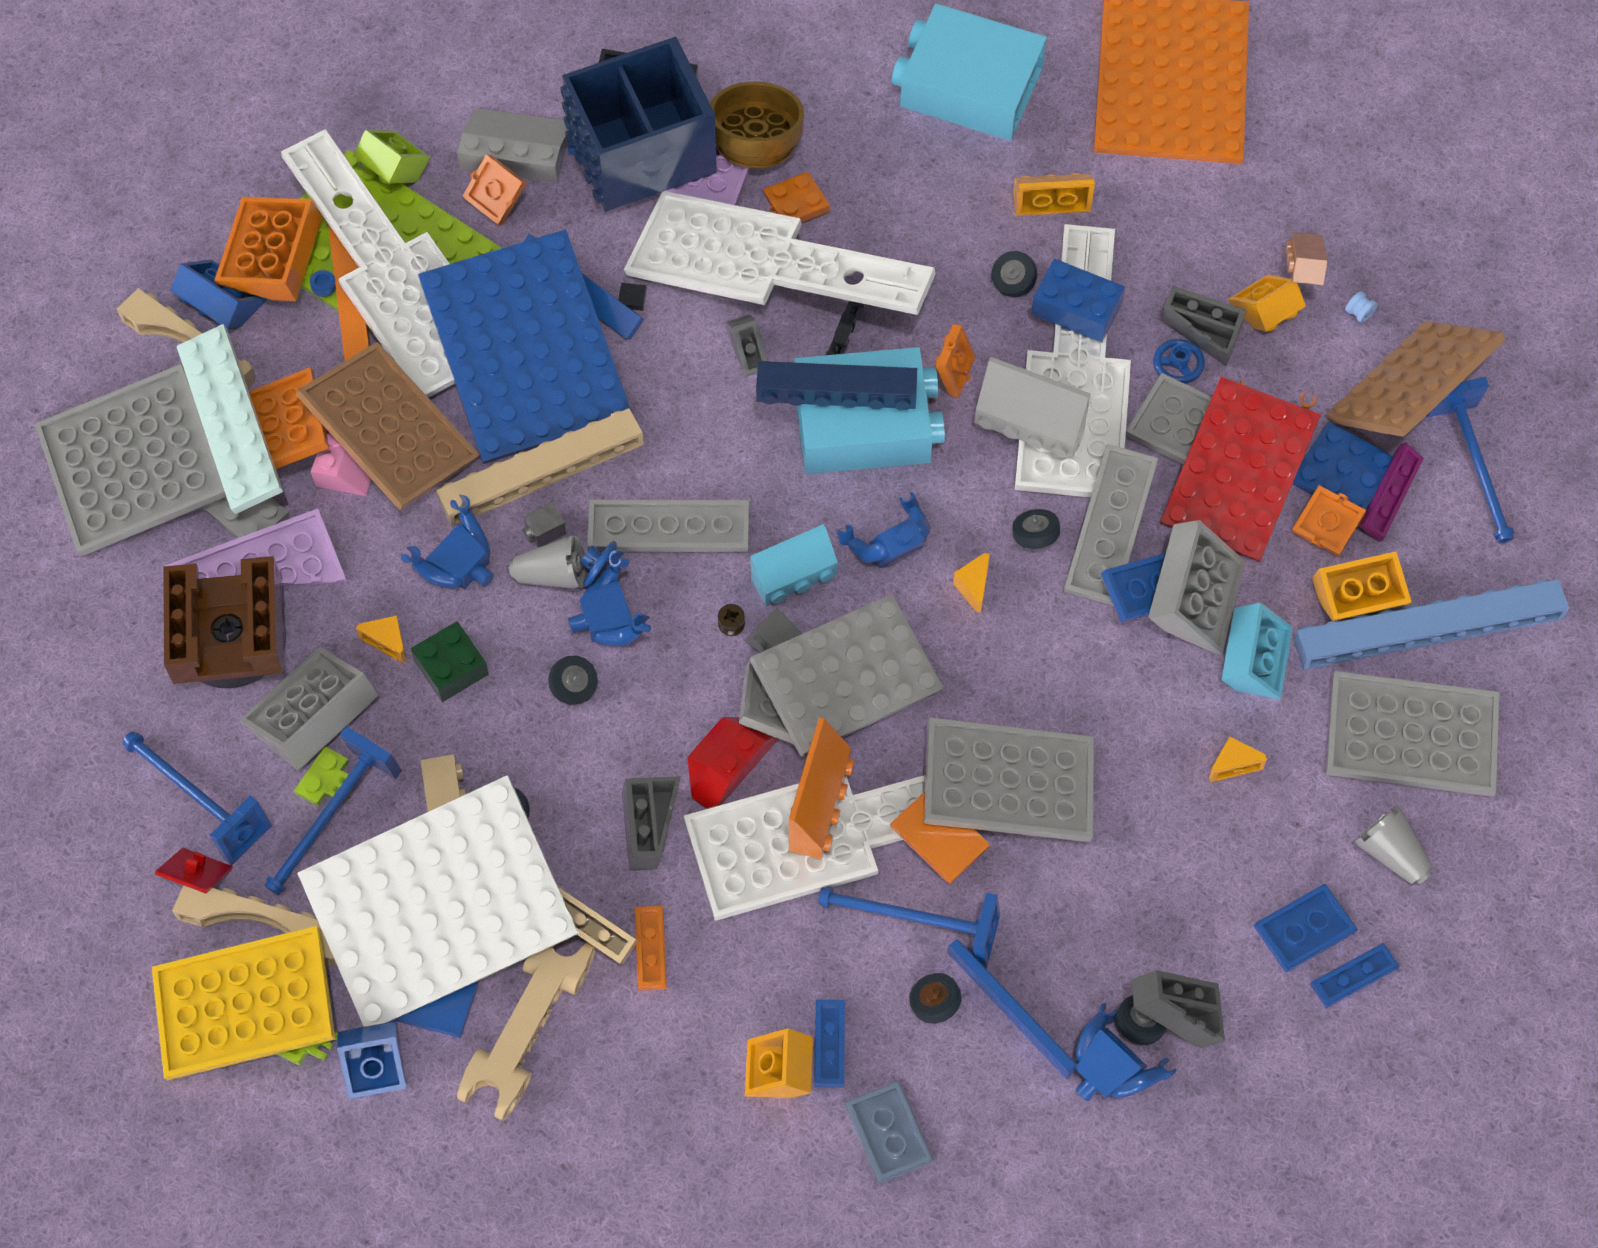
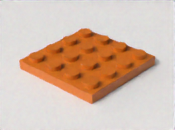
(286, 422)

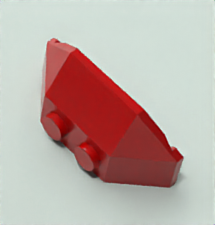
(725, 760)

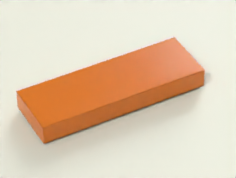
(650, 948)

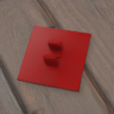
(194, 870)

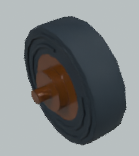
(935, 998)

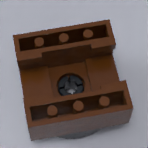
(206, 609)

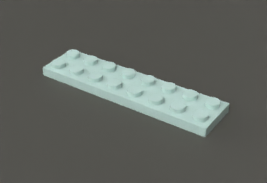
(229, 419)

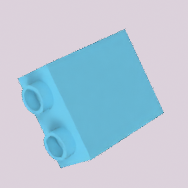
(970, 71)
(868, 437)

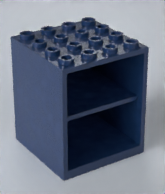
(639, 124)

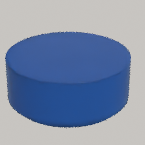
(322, 283)

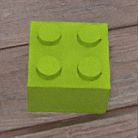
(391, 156)

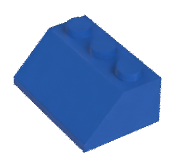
(226, 305)

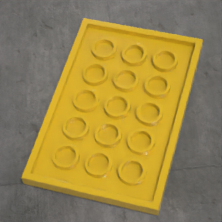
(242, 1003)

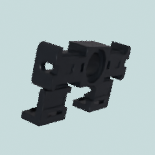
(844, 328)

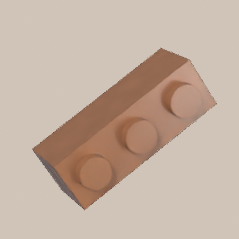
(1306, 258)

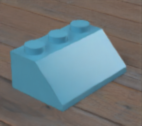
(793, 565)
(1257, 651)

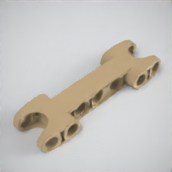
(503, 1066)

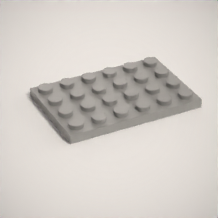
(847, 672)
(1413, 733)
(1009, 780)

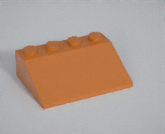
(269, 247)
(820, 792)

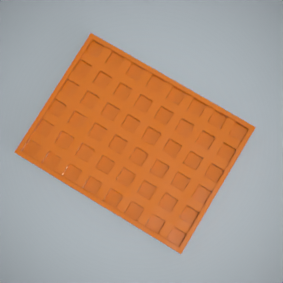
(1173, 79)

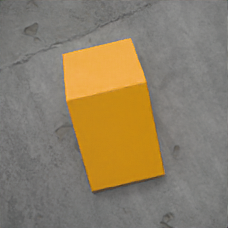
(971, 580)
(385, 636)
(1236, 760)

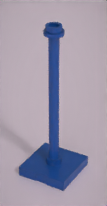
(1464, 397)
(368, 755)
(236, 831)
(982, 929)

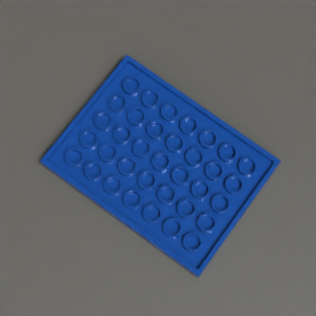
(523, 344)

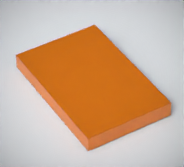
(943, 847)

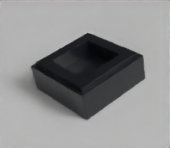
(633, 295)

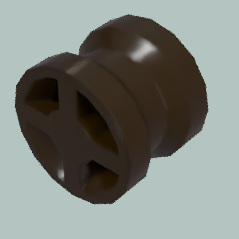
(728, 625)

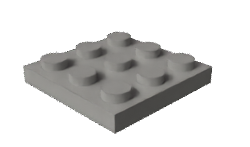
(1169, 418)

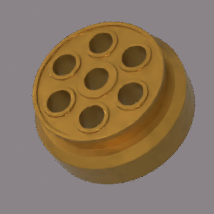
(757, 123)

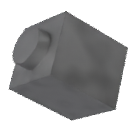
(544, 525)

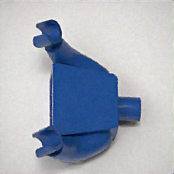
(893, 542)
(458, 557)
(606, 609)
(1110, 1064)

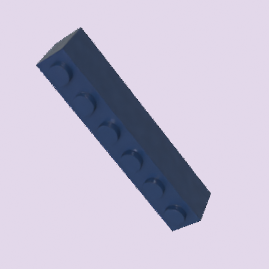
(836, 385)

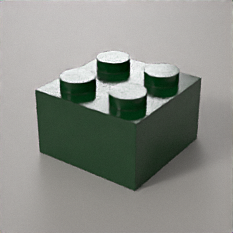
(449, 661)

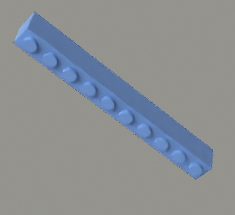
(1430, 624)

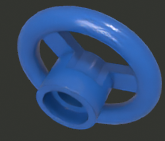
(1180, 349)
(595, 561)

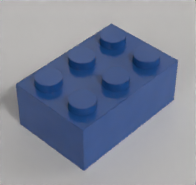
(1078, 300)

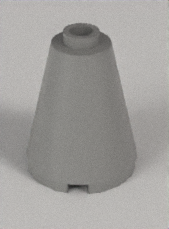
(551, 564)
(1396, 846)

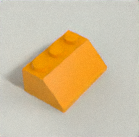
(1053, 194)
(1361, 586)

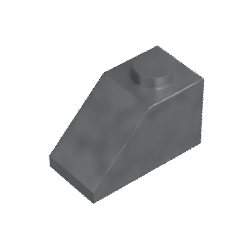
(746, 343)

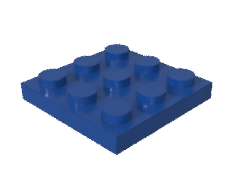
(1343, 466)

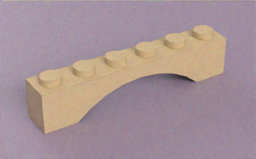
(149, 317)
(226, 905)

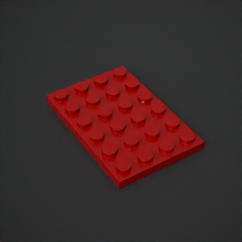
(1242, 466)

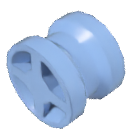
(1361, 307)

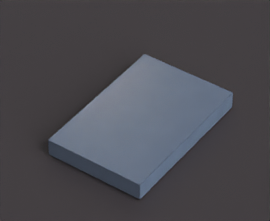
(888, 1132)

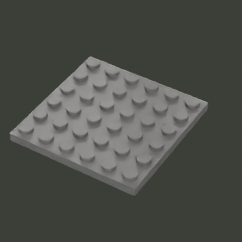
(130, 460)

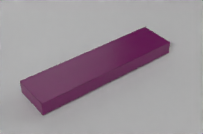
(1391, 492)

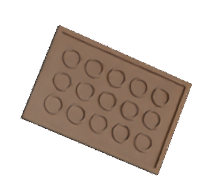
(1415, 378)
(388, 425)

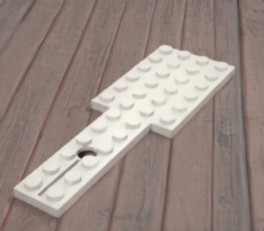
(750, 250)
(387, 279)
(1083, 365)
(747, 853)

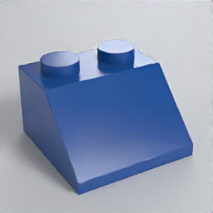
(371, 1060)

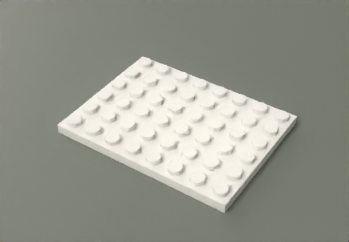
(437, 903)

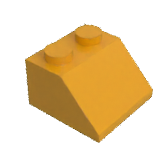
(1269, 302)
(779, 1065)

